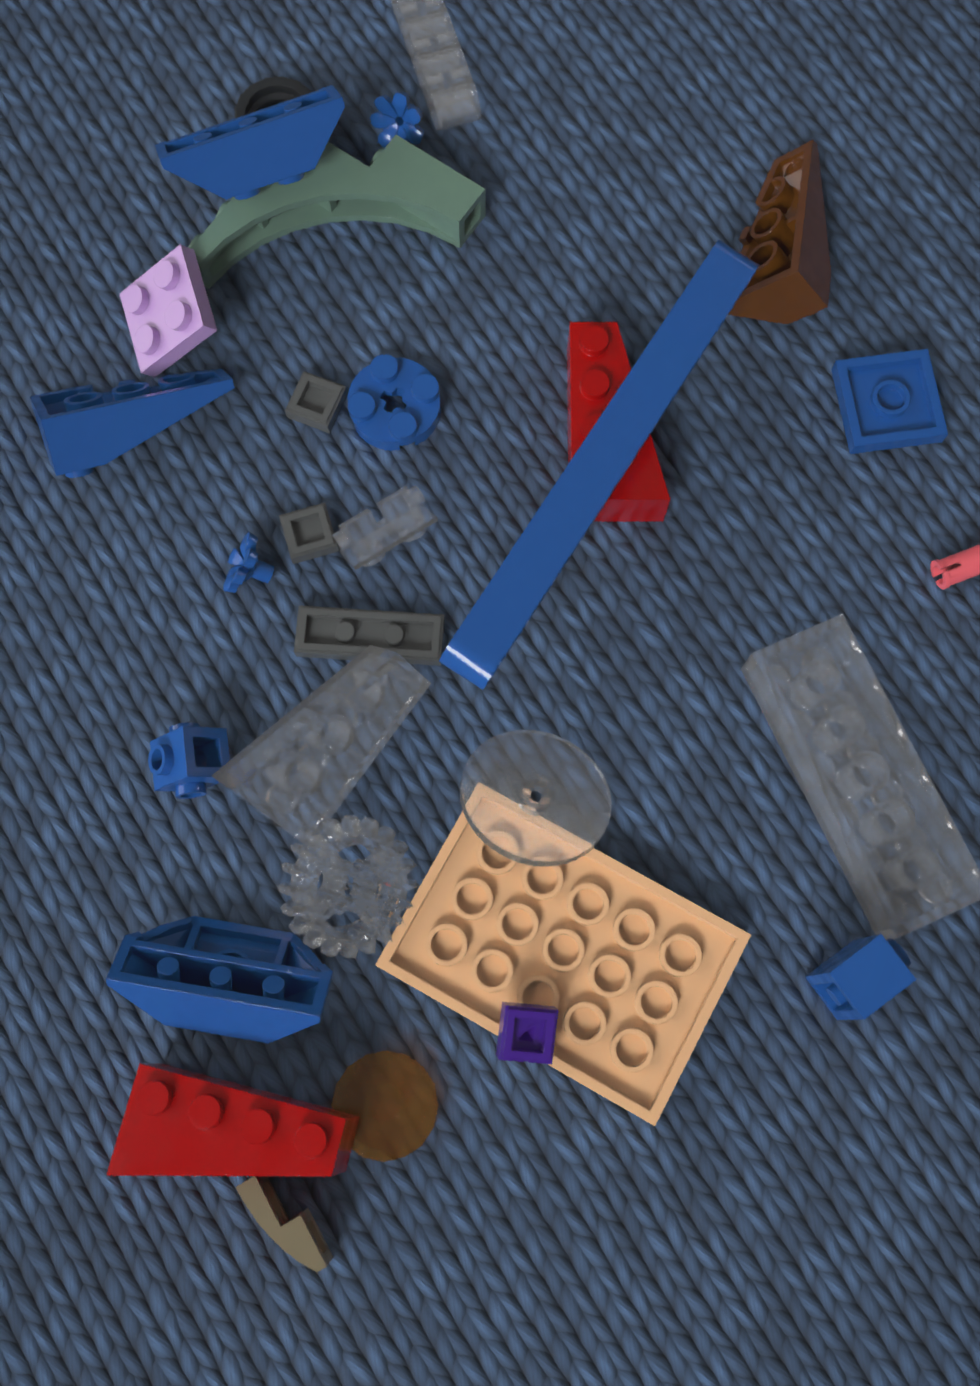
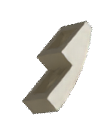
(296, 1235)

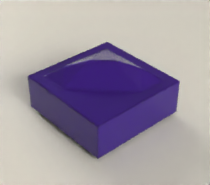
(527, 1033)

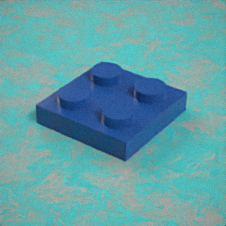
(889, 401)

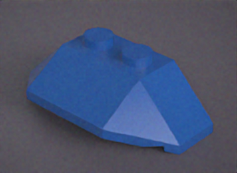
(257, 147)
(222, 978)

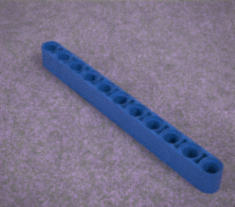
(597, 467)

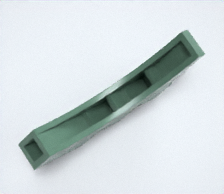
(397, 188)

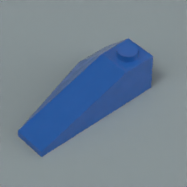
(94, 428)

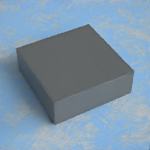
(316, 402)
(308, 533)

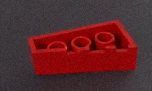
(594, 373)
(215, 1127)

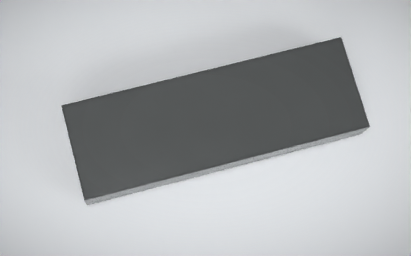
(348, 632)

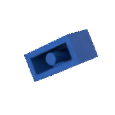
(862, 977)

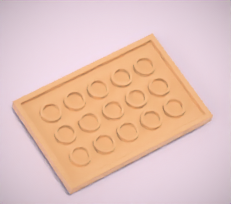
(591, 937)

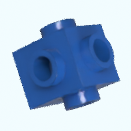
(188, 759)

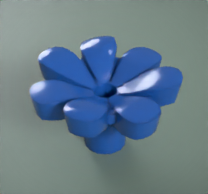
(398, 118)
(246, 565)

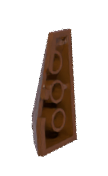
(788, 243)

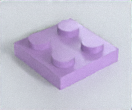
(168, 311)

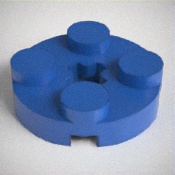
(390, 378)

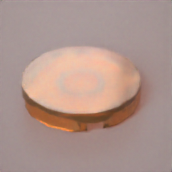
(393, 1101)

